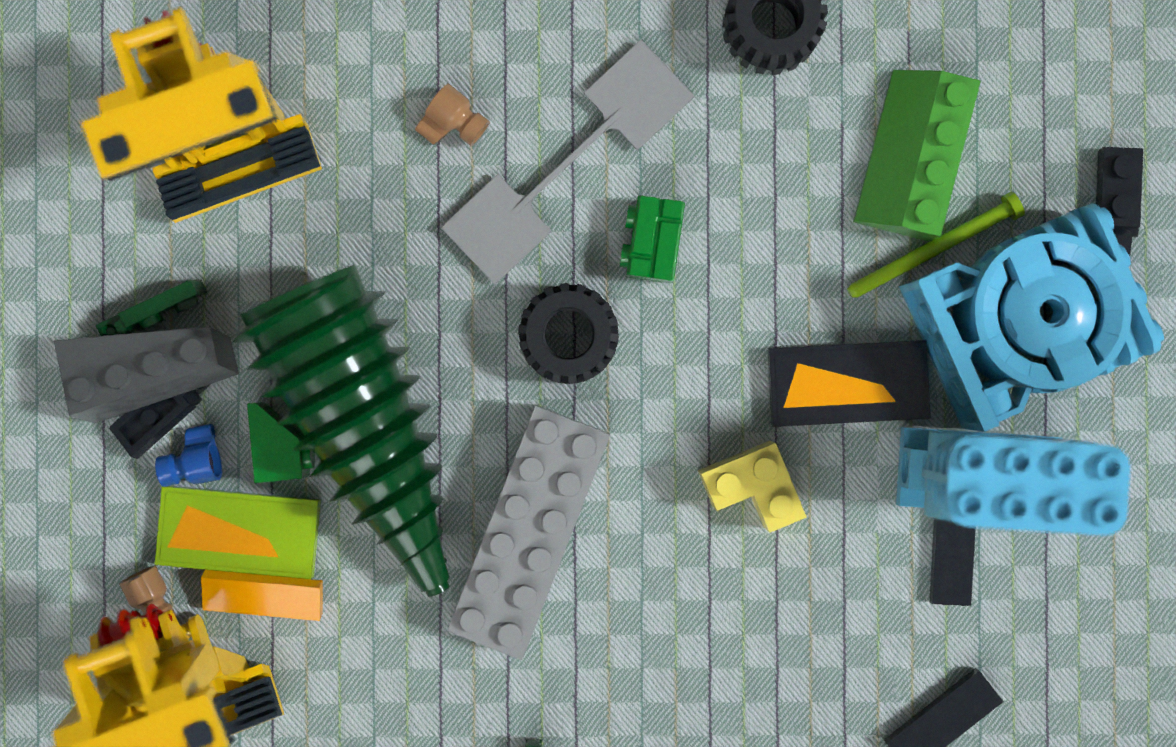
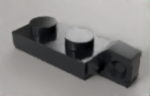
(1121, 190)
(147, 425)

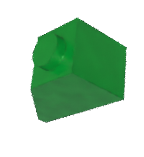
(274, 445)

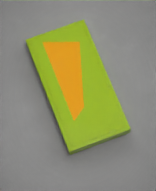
(237, 532)

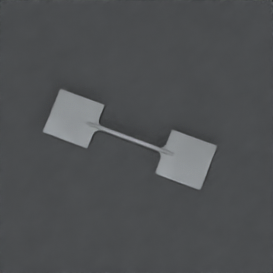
(634, 98)

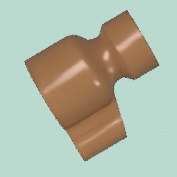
(448, 112)
(146, 588)

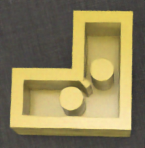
(757, 475)

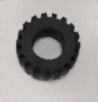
(772, 53)
(560, 299)

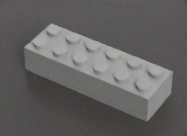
(528, 532)

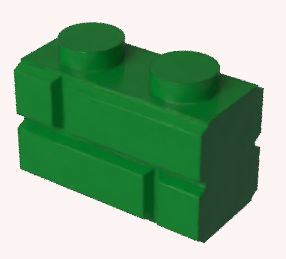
(653, 240)

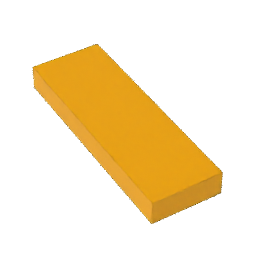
(262, 595)

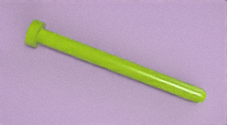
(1010, 207)

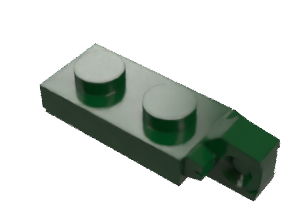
(149, 311)

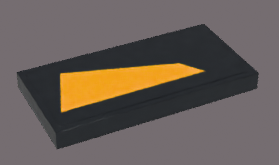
(849, 383)

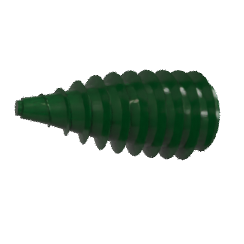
(354, 411)

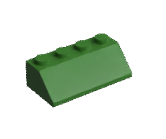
(917, 152)

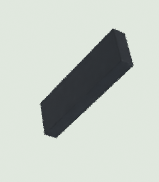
(952, 563)
(948, 714)

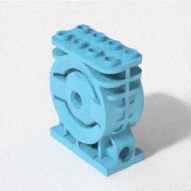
(1115, 324)
(1014, 481)

